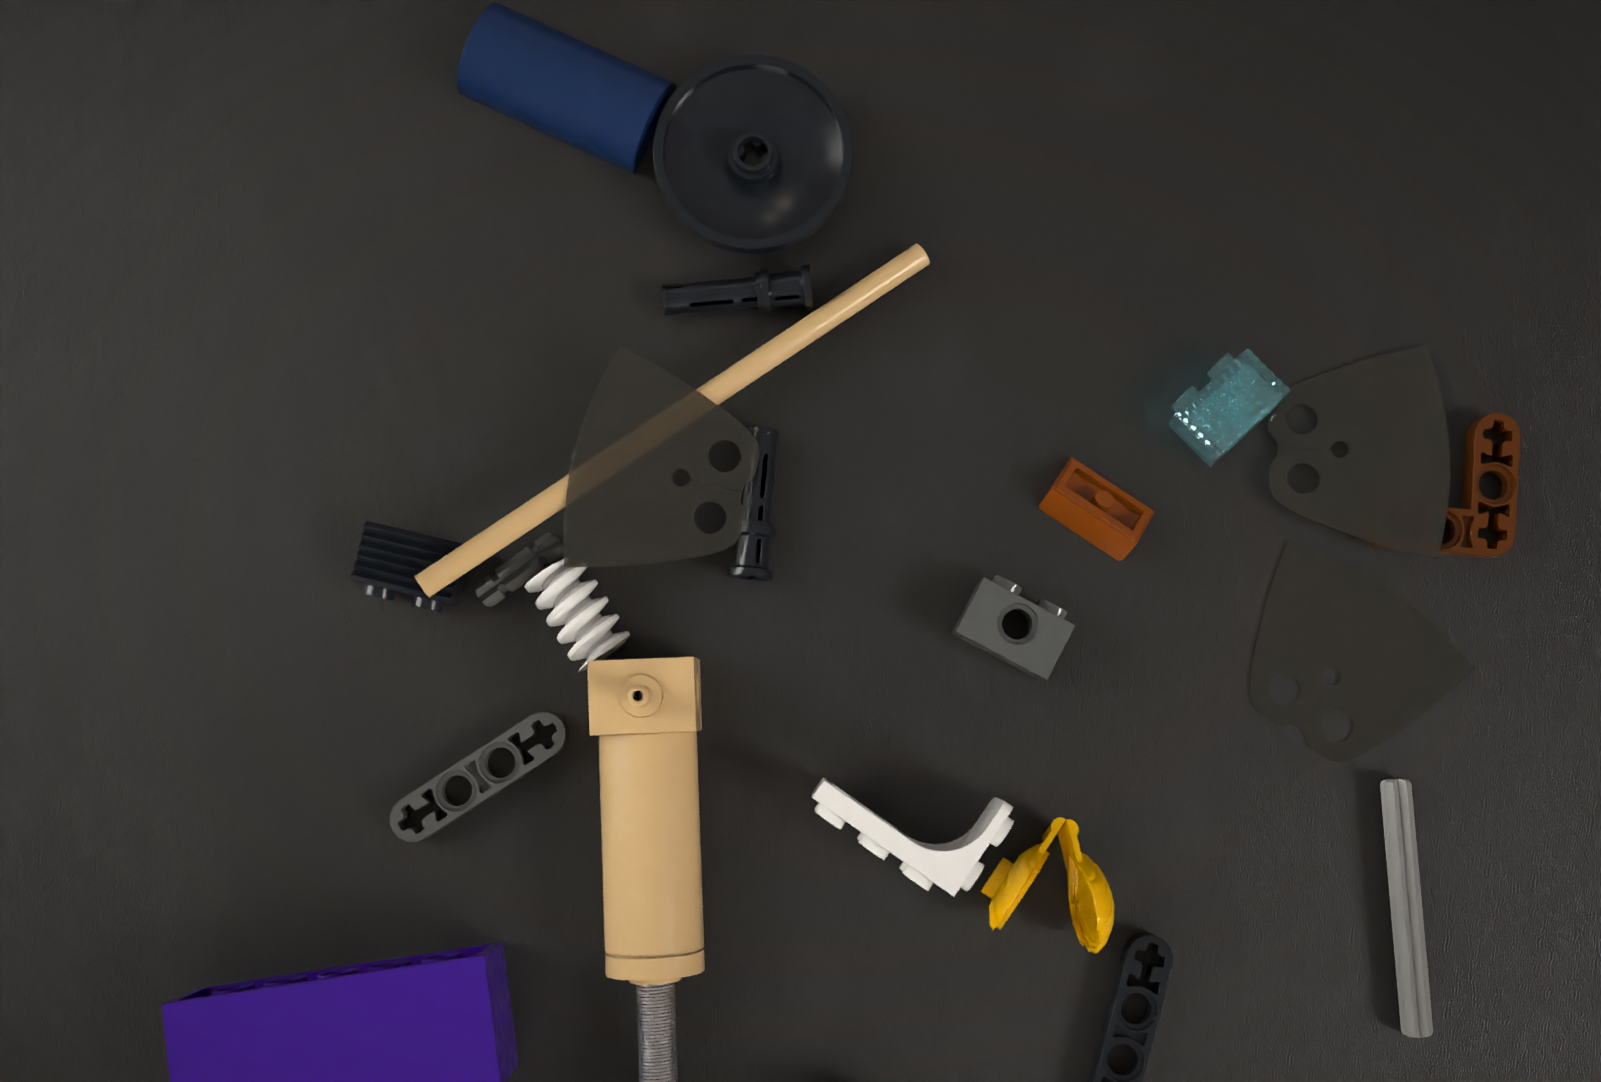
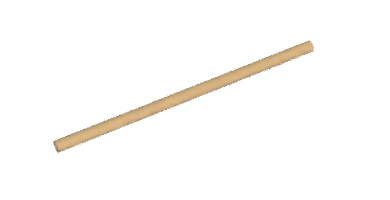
(717, 390)

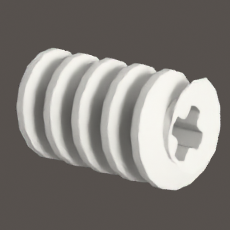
(577, 612)

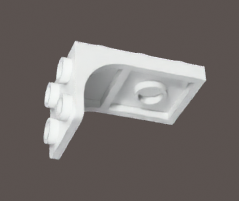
(945, 864)

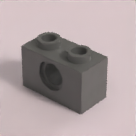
(983, 628)

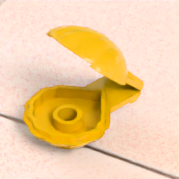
(1087, 888)

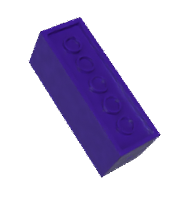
(360, 1022)

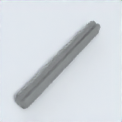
(1406, 908)

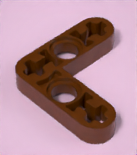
(1467, 521)

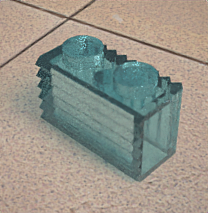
(1228, 406)

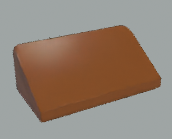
(1096, 510)

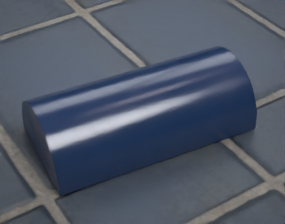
(562, 86)

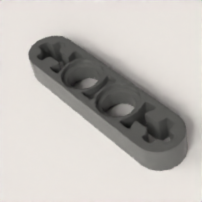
(477, 772)

